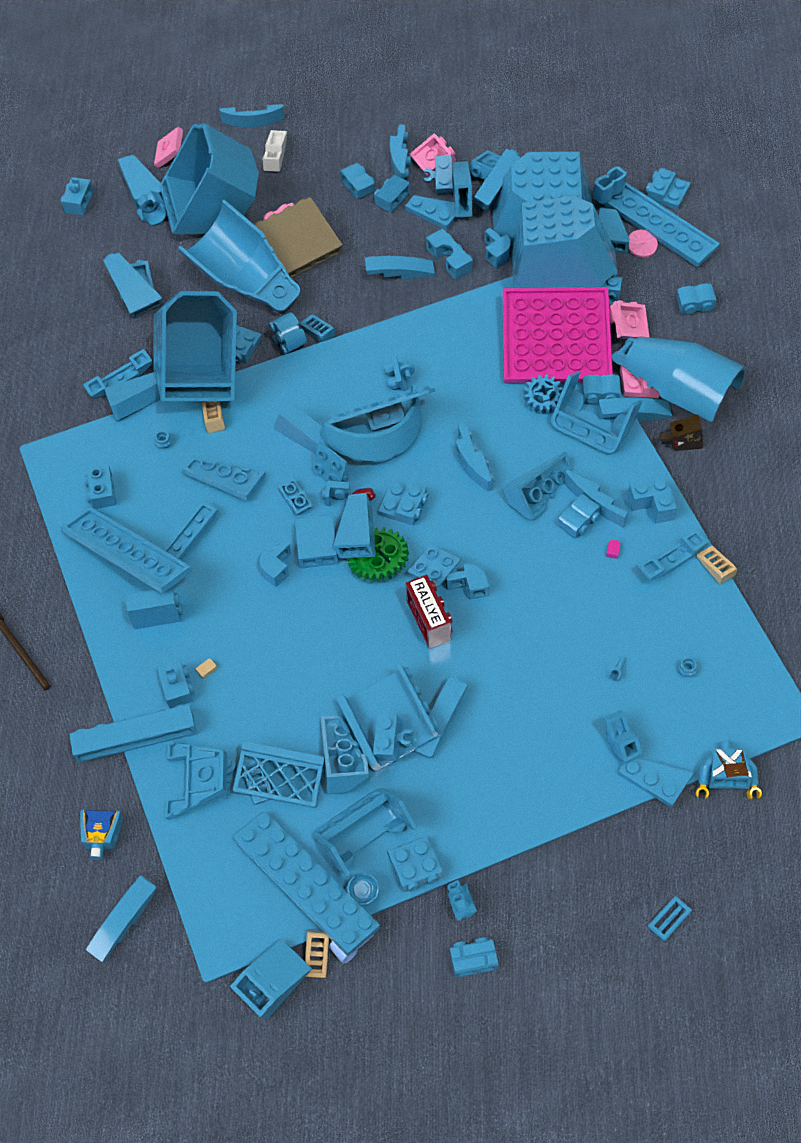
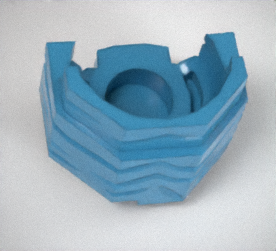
(151, 208)

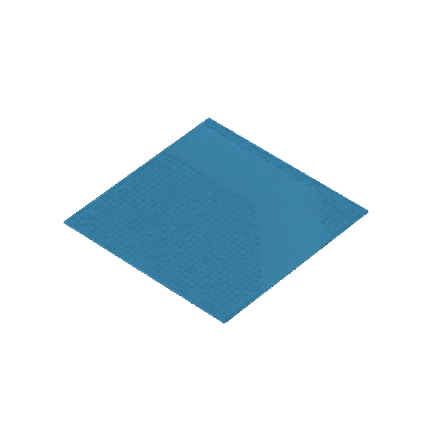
(536, 653)

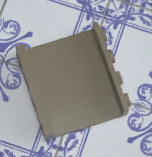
(300, 237)

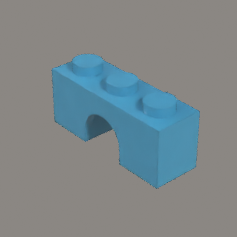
(442, 244)

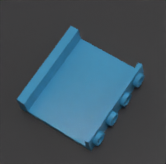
(389, 696)

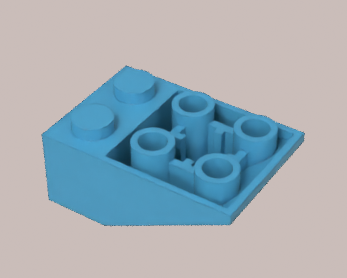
(271, 979)

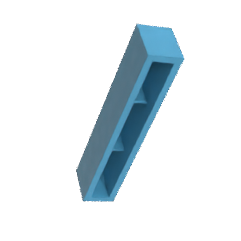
(132, 733)

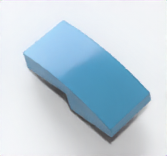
(294, 496)

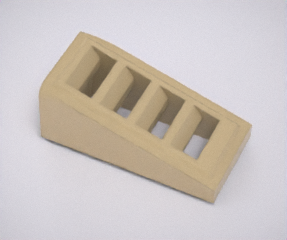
(213, 416)
(721, 577)
(317, 934)

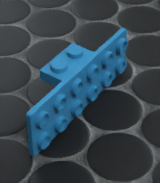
(385, 414)

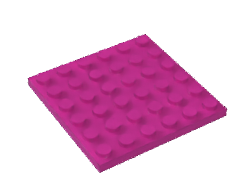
(556, 333)

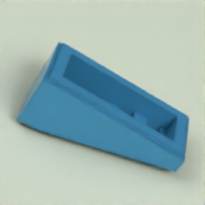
(329, 331)
(248, 765)

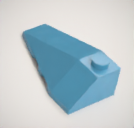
(534, 489)
(343, 759)

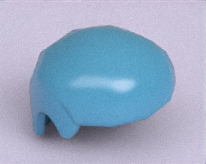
(363, 888)

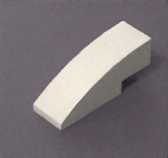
(274, 150)

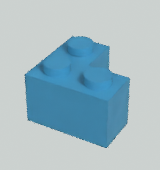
(654, 495)

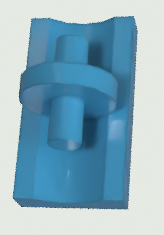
(400, 371)
(461, 900)

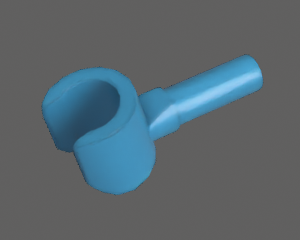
(618, 668)

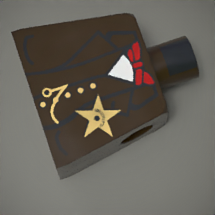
(684, 434)

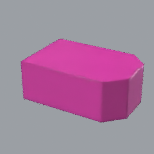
(613, 549)

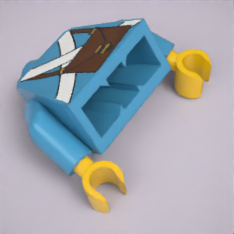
(729, 770)

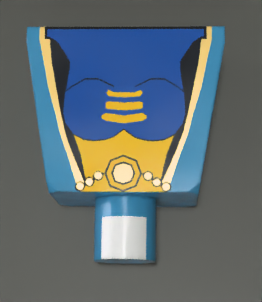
(100, 830)

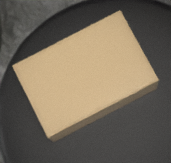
(206, 668)

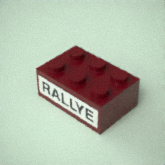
(429, 611)

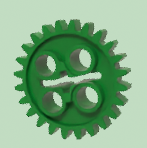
(383, 563)

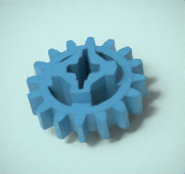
(536, 396)

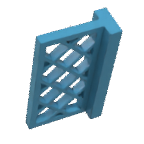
(284, 757)

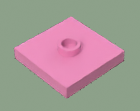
(168, 147)

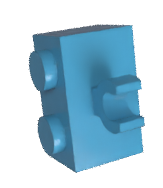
(442, 174)
(77, 196)
(174, 683)
(389, 737)

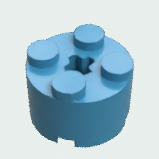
(287, 333)

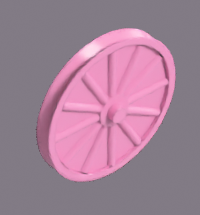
(642, 243)

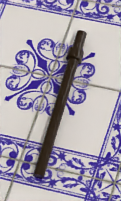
(23, 655)

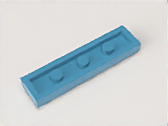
(191, 530)

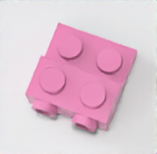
(426, 152)
(629, 319)
(636, 387)

